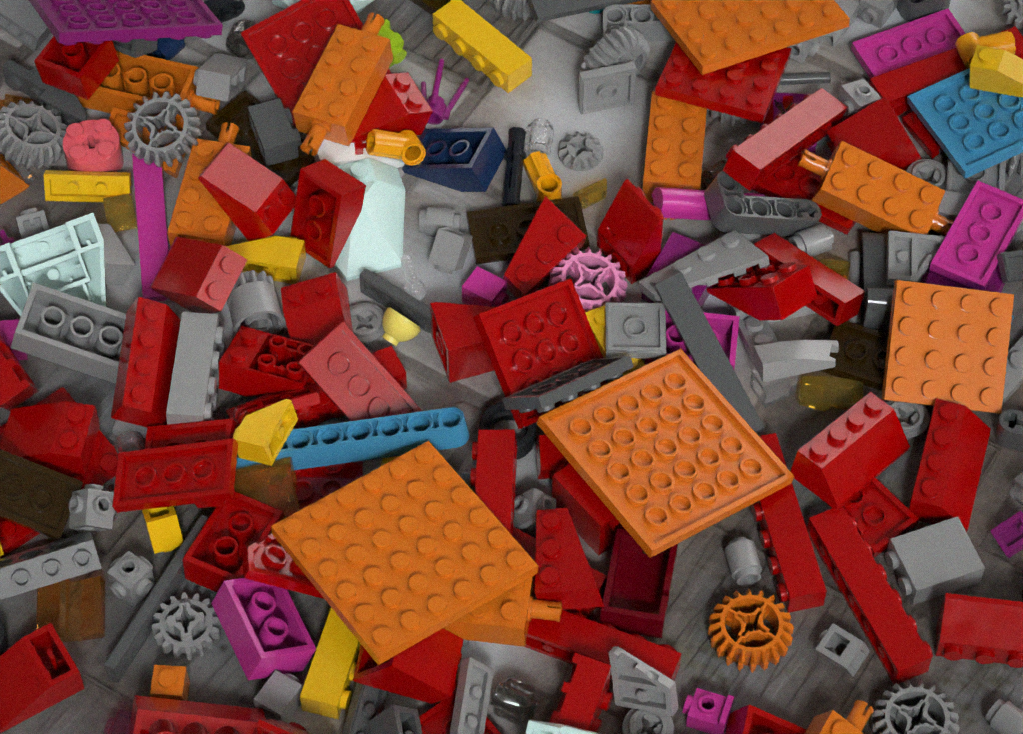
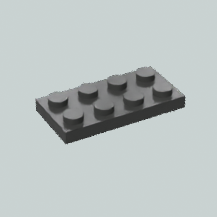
(567, 384)

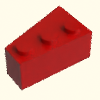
(543, 247)
(14, 381)
(562, 563)
(584, 694)

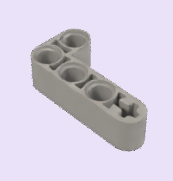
(638, 17)

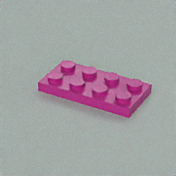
(907, 43)
(978, 235)

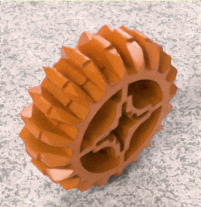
(756, 646)

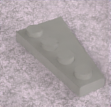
(704, 266)

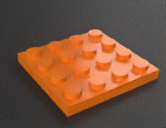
(947, 346)

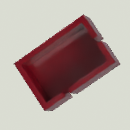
(637, 587)

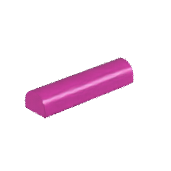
(684, 203)

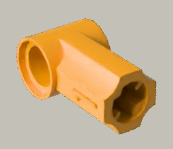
(968, 42)
(396, 146)
(542, 176)

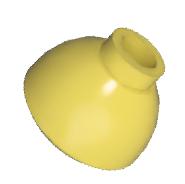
(398, 327)

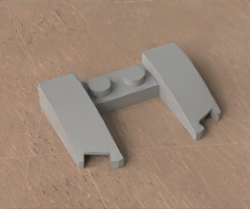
(783, 358)

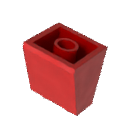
(877, 133)
(198, 275)
(459, 340)
(589, 514)
(420, 672)

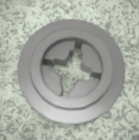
(587, 159)
(926, 168)
(367, 313)
(919, 418)
(633, 722)

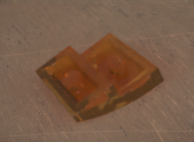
(270, 485)
(73, 608)

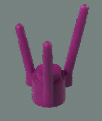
(436, 102)

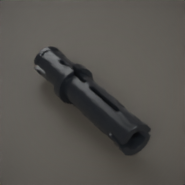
(514, 166)

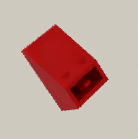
(631, 232)
(767, 291)
(262, 363)
(35, 676)

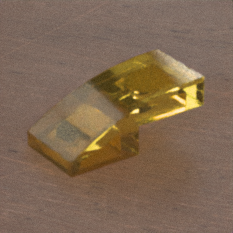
(826, 391)

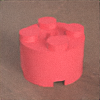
(93, 147)

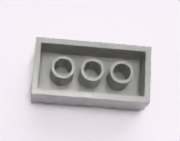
(70, 332)
(196, 369)

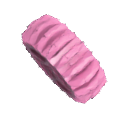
(589, 274)

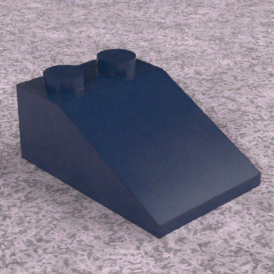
(459, 158)

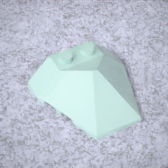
(379, 230)
(60, 258)

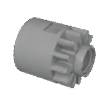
(255, 303)

